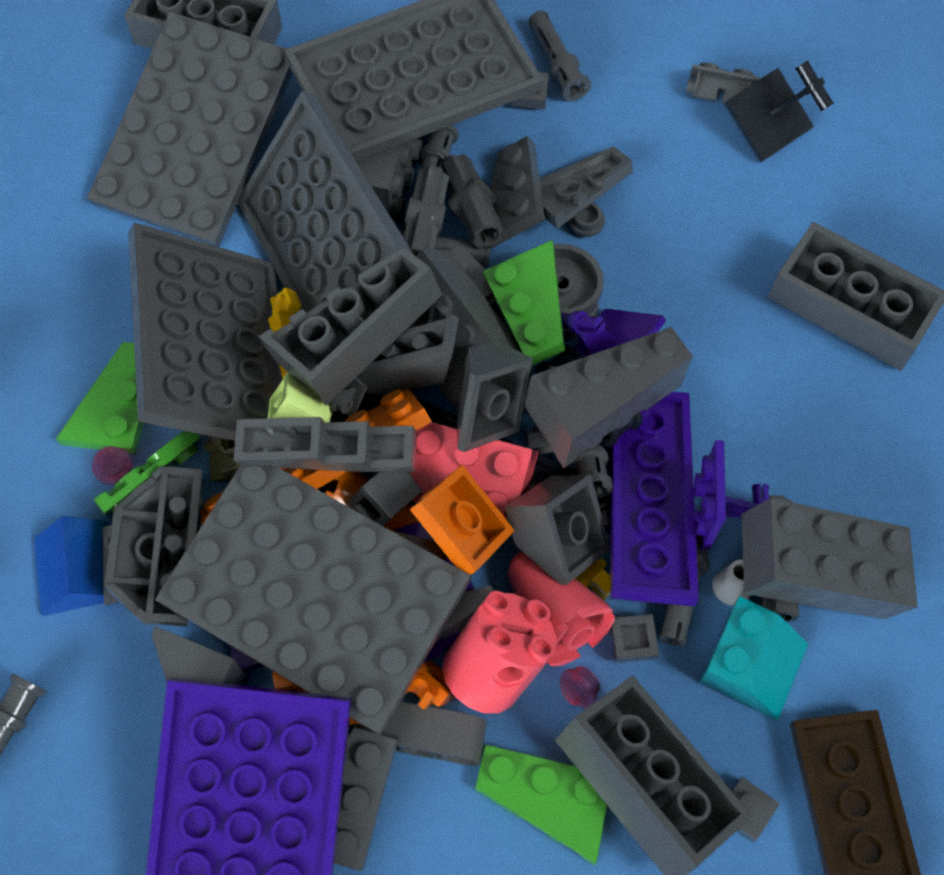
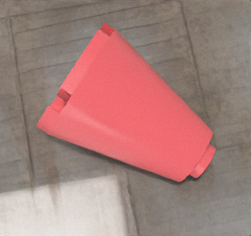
(575, 610)

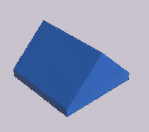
(70, 564)

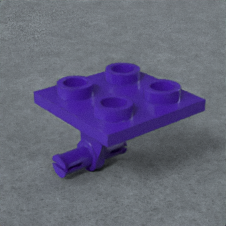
(609, 328)
(714, 504)

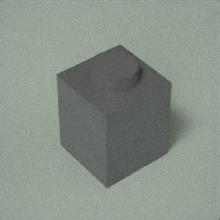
(384, 496)

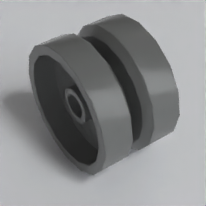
(578, 282)

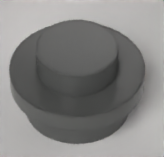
(588, 221)

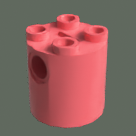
(499, 652)

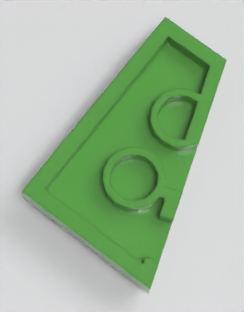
(530, 300)
(109, 409)
(177, 449)
(545, 795)

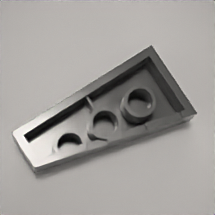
(353, 325)
(604, 390)

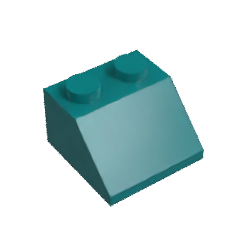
(755, 658)

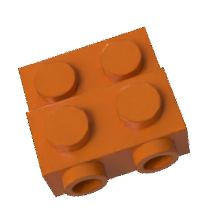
(462, 520)

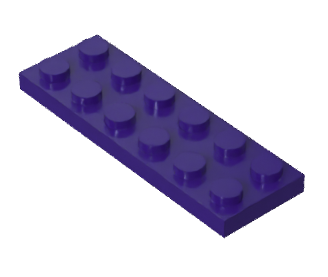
(654, 508)

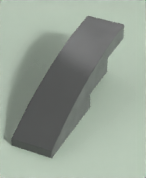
(325, 445)

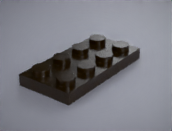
(853, 795)

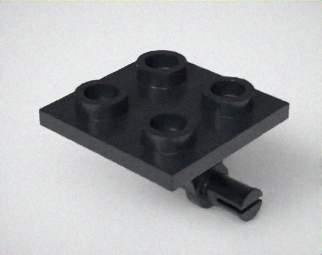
(771, 112)

